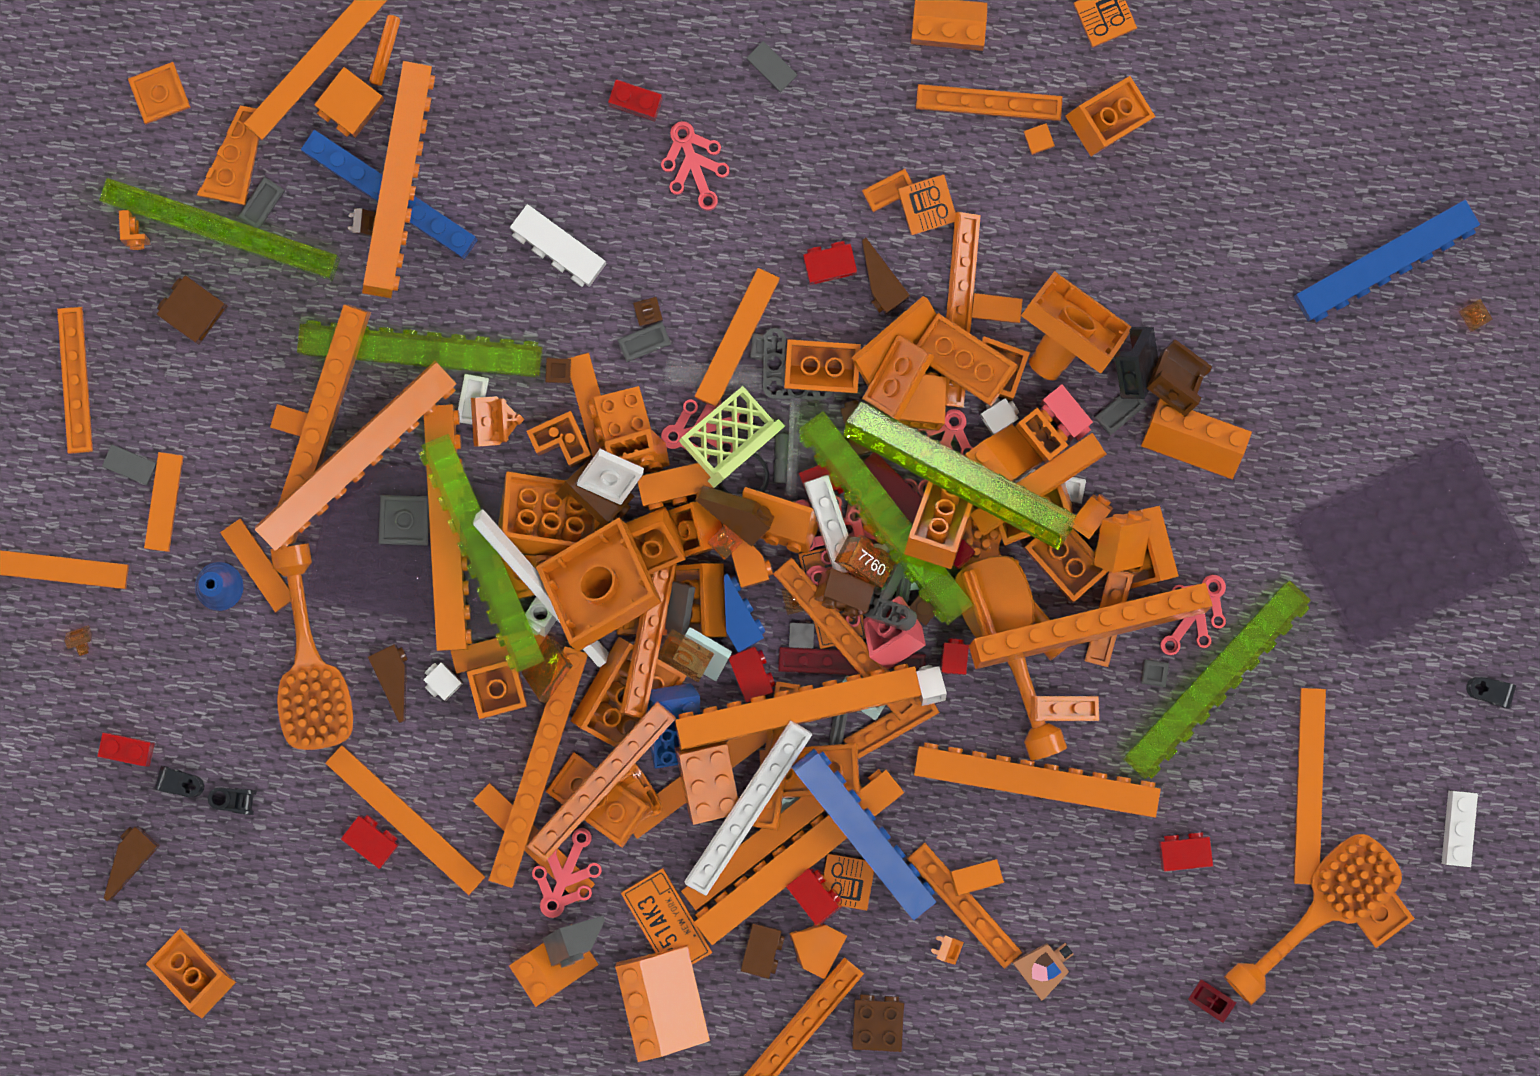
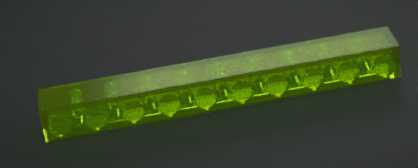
(220, 229)
(423, 350)
(959, 475)
(883, 515)
(484, 560)
(1216, 680)

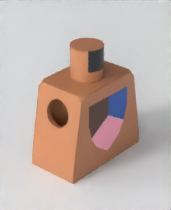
(1044, 968)

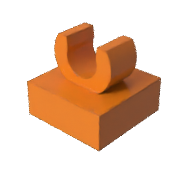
(949, 949)

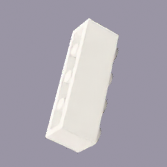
(558, 246)

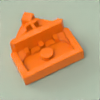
(492, 421)
(817, 948)

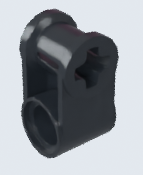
(1494, 692)
(176, 781)
(234, 800)

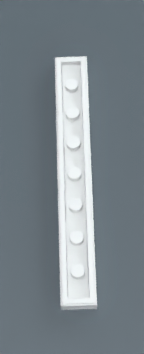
(527, 573)
(748, 808)

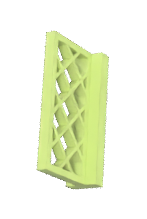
(739, 454)

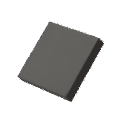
(404, 520)

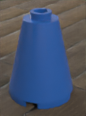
(227, 587)

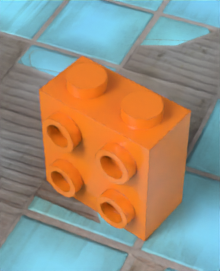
(348, 103)
(927, 404)
(618, 414)
(1041, 435)
(641, 449)
(1122, 542)

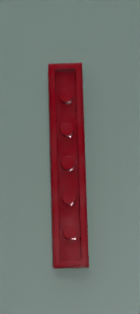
(907, 499)
(829, 661)

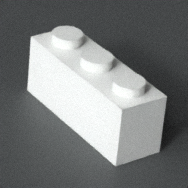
(1459, 828)

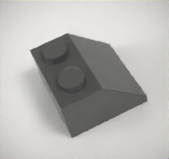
(571, 942)

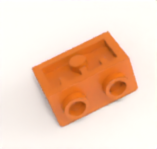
(130, 231)

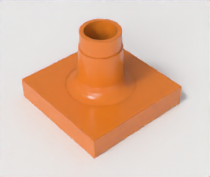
(1072, 328)
(598, 584)

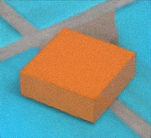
(1039, 139)

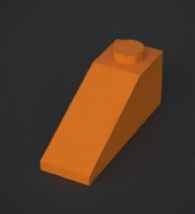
(1091, 515)

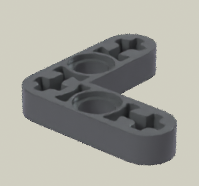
(779, 375)
(880, 607)

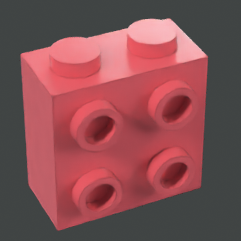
(1066, 413)

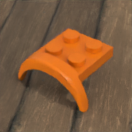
(640, 787)

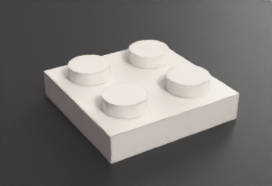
(610, 476)

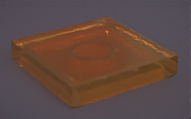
(685, 655)
(548, 675)

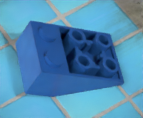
(739, 623)
(676, 700)

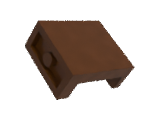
(1178, 377)
(599, 507)

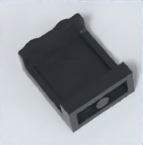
(1137, 366)

